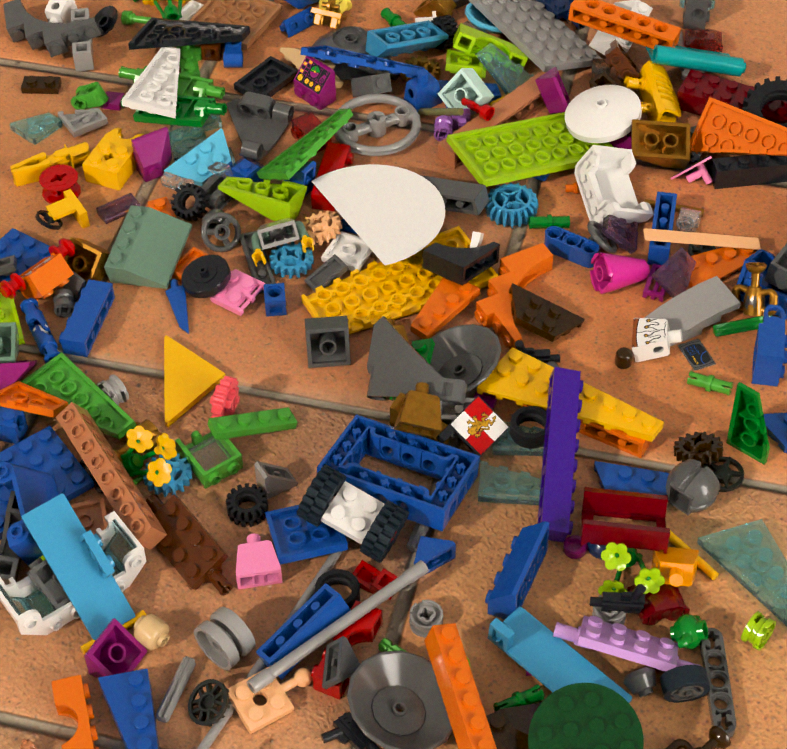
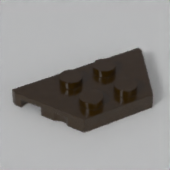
(541, 315)

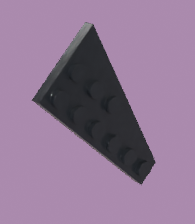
(172, 32)

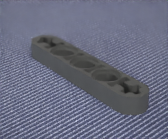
(721, 672)

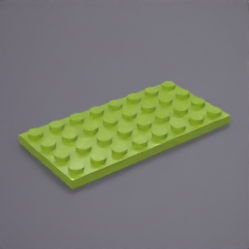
(519, 149)

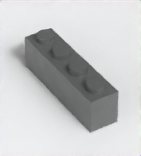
(460, 195)

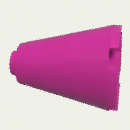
(616, 271)

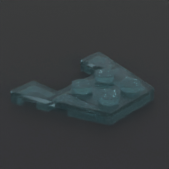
(188, 137)

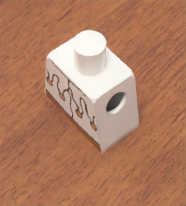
(652, 338)

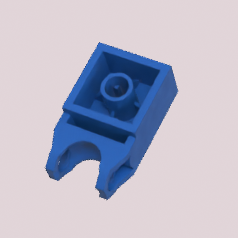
(769, 349)

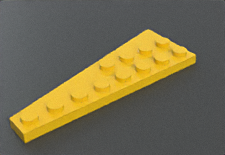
(527, 382)

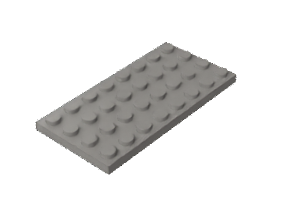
(538, 33)

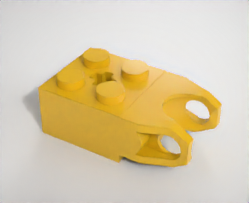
(111, 161)

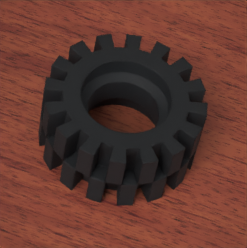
(448, 25)
(198, 207)
(247, 494)

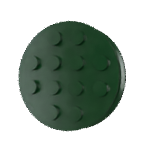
(585, 719)

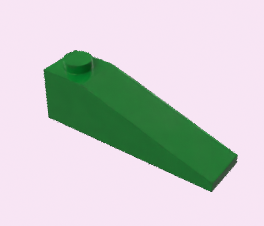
(747, 425)

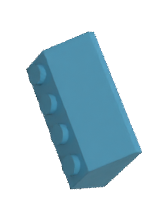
(404, 39)

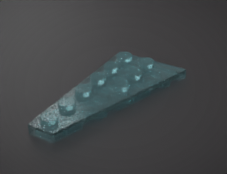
(753, 561)

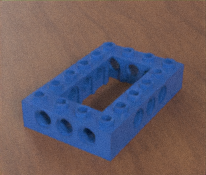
(449, 464)

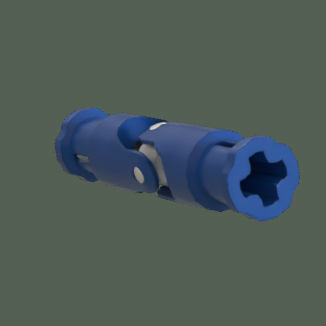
(40, 329)

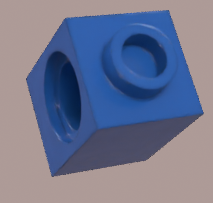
(275, 299)

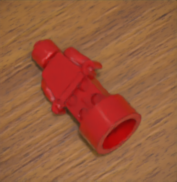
(485, 112)

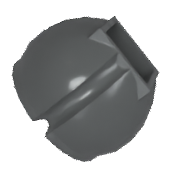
(692, 487)

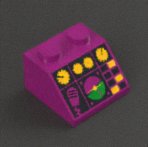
(315, 83)

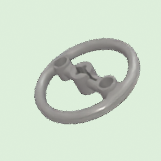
(377, 124)

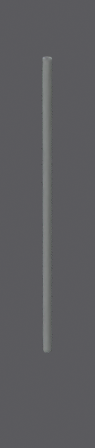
(259, 665)

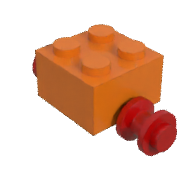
(43, 276)

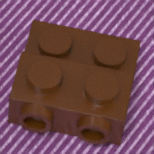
(619, 59)

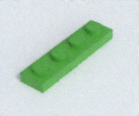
(252, 423)

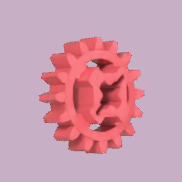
(225, 397)

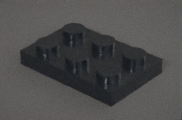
(266, 78)

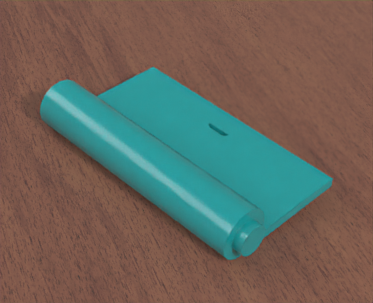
(697, 59)

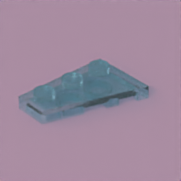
(502, 69)

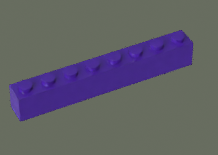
(559, 452)

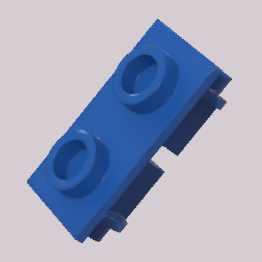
(297, 22)

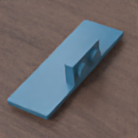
(78, 564)

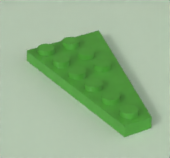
(294, 157)
(69, 383)

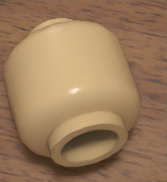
(151, 631)

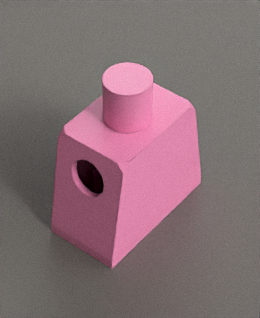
(257, 563)

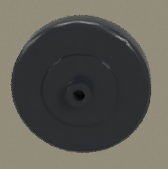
(206, 276)

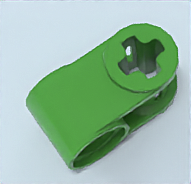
(89, 96)

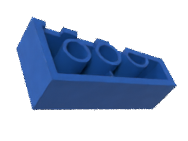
(132, 708)

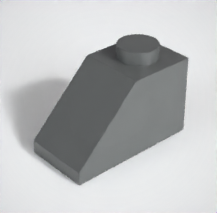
(371, 84)

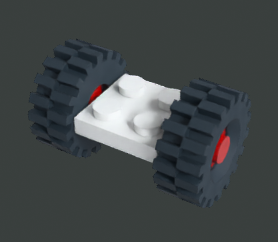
(352, 513)

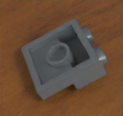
(47, 583)

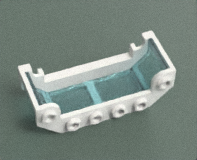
(32, 609)

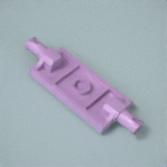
(623, 643)

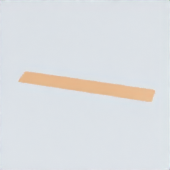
(701, 239)

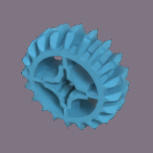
(511, 204)

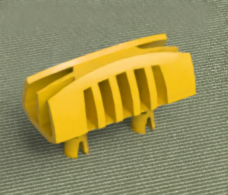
(656, 92)

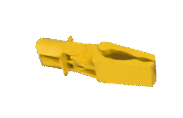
(31, 168)

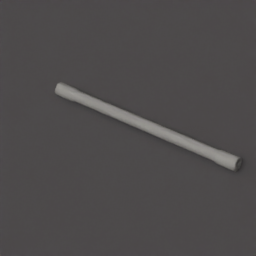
(268, 675)

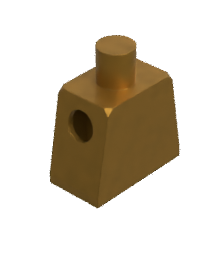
(420, 412)

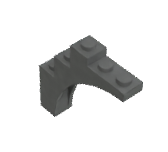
(54, 36)

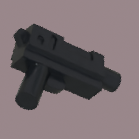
(540, 354)
(626, 601)
(348, 731)

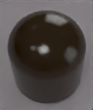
(623, 358)

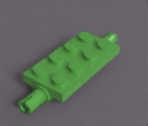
(187, 84)

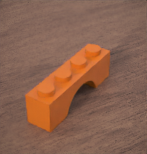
(71, 701)

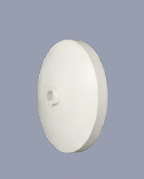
(602, 113)

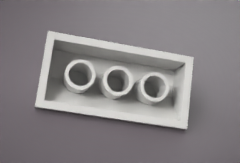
(602, 40)

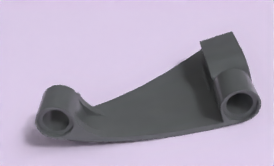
(259, 123)
(398, 368)

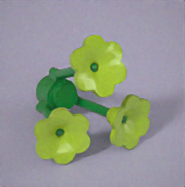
(619, 557)

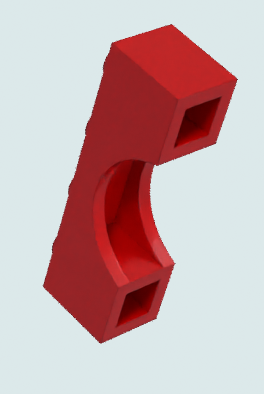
(361, 631)

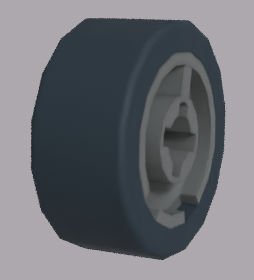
(684, 683)

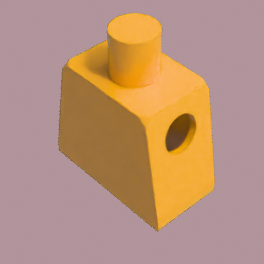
(676, 566)

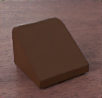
(211, 51)

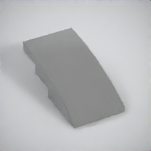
(697, 308)

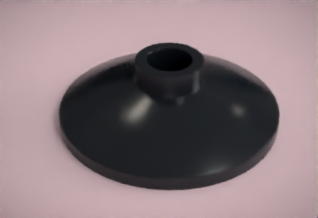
(106, 19)

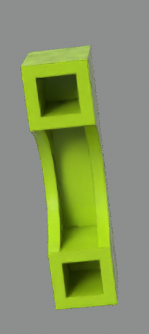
(472, 41)

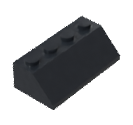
(747, 170)

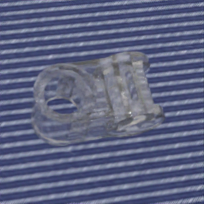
(688, 219)

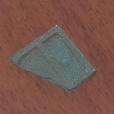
(37, 127)

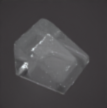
(221, 169)

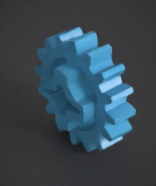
(291, 260)
(180, 476)

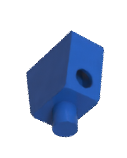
(422, 90)

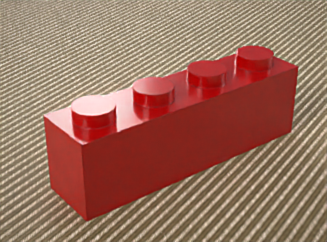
(335, 157)

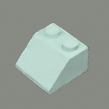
(465, 85)

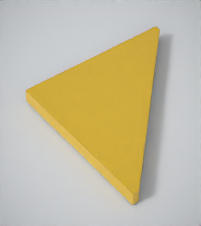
(185, 379)

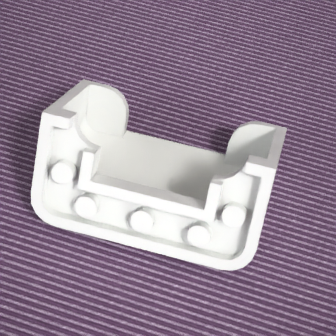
(607, 187)

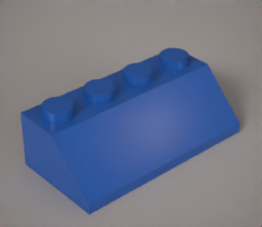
(518, 570)

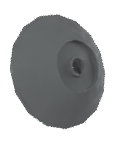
(351, 39)
(466, 353)
(404, 683)

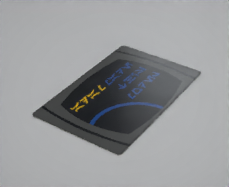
(696, 354)

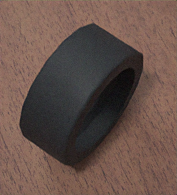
(525, 414)
(342, 577)

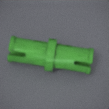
(709, 383)

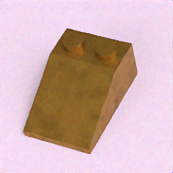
(661, 142)

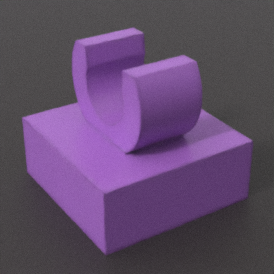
(459, 121)

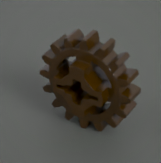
(699, 447)

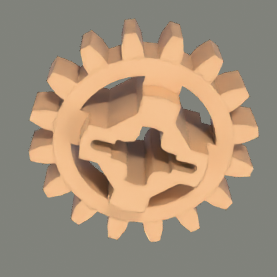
(323, 226)

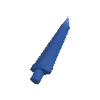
(178, 302)

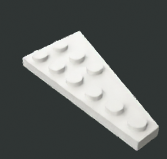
(157, 85)

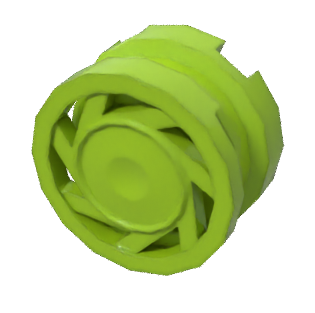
(758, 630)

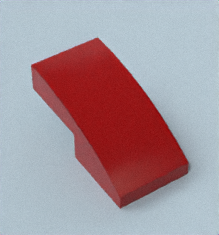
(371, 578)

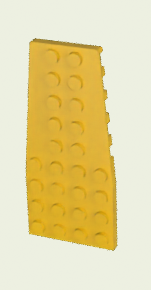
(386, 289)

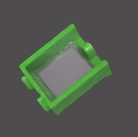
(210, 458)

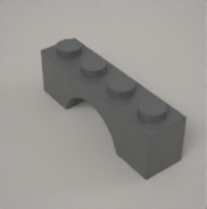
(9, 560)

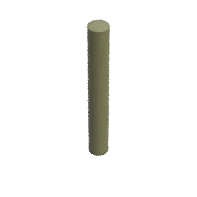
(441, 111)

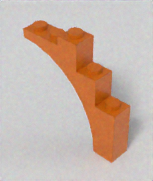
(517, 269)

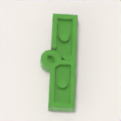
(189, 59)

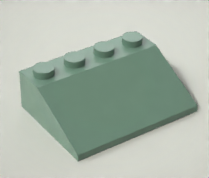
(147, 248)

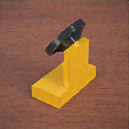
(62, 208)

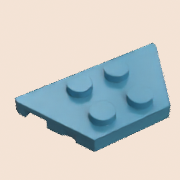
(195, 162)

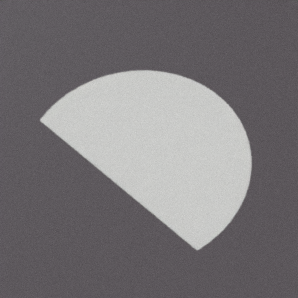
(386, 206)

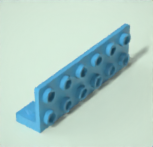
(545, 656)

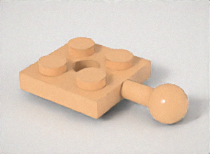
(277, 704)

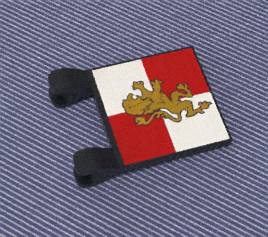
(476, 426)

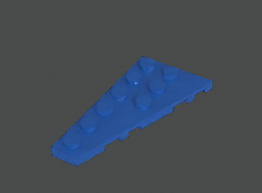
(358, 59)

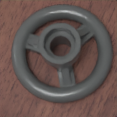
(228, 219)
(597, 236)

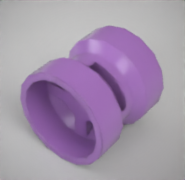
(443, 127)

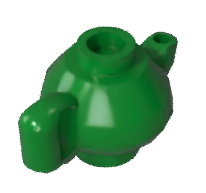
(689, 631)

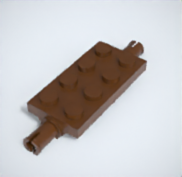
(189, 545)

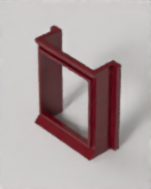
(627, 506)

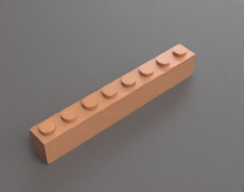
(509, 109)

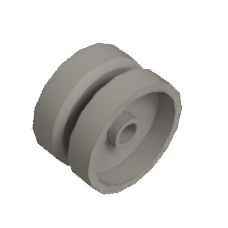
(224, 638)

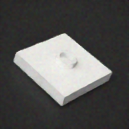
(349, 249)

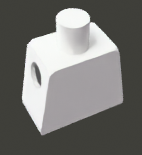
(59, 10)

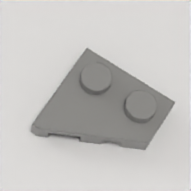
(83, 121)

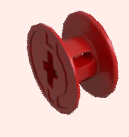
(58, 179)

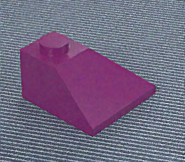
(152, 153)
(14, 371)

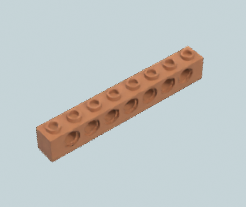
(111, 475)

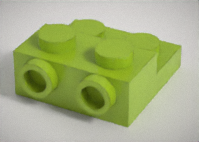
(458, 59)

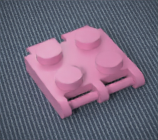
(237, 291)

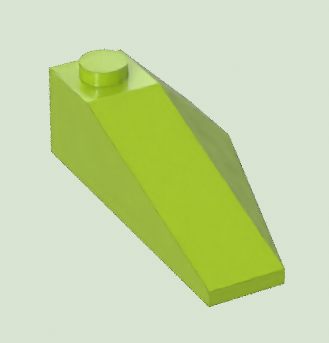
(266, 198)

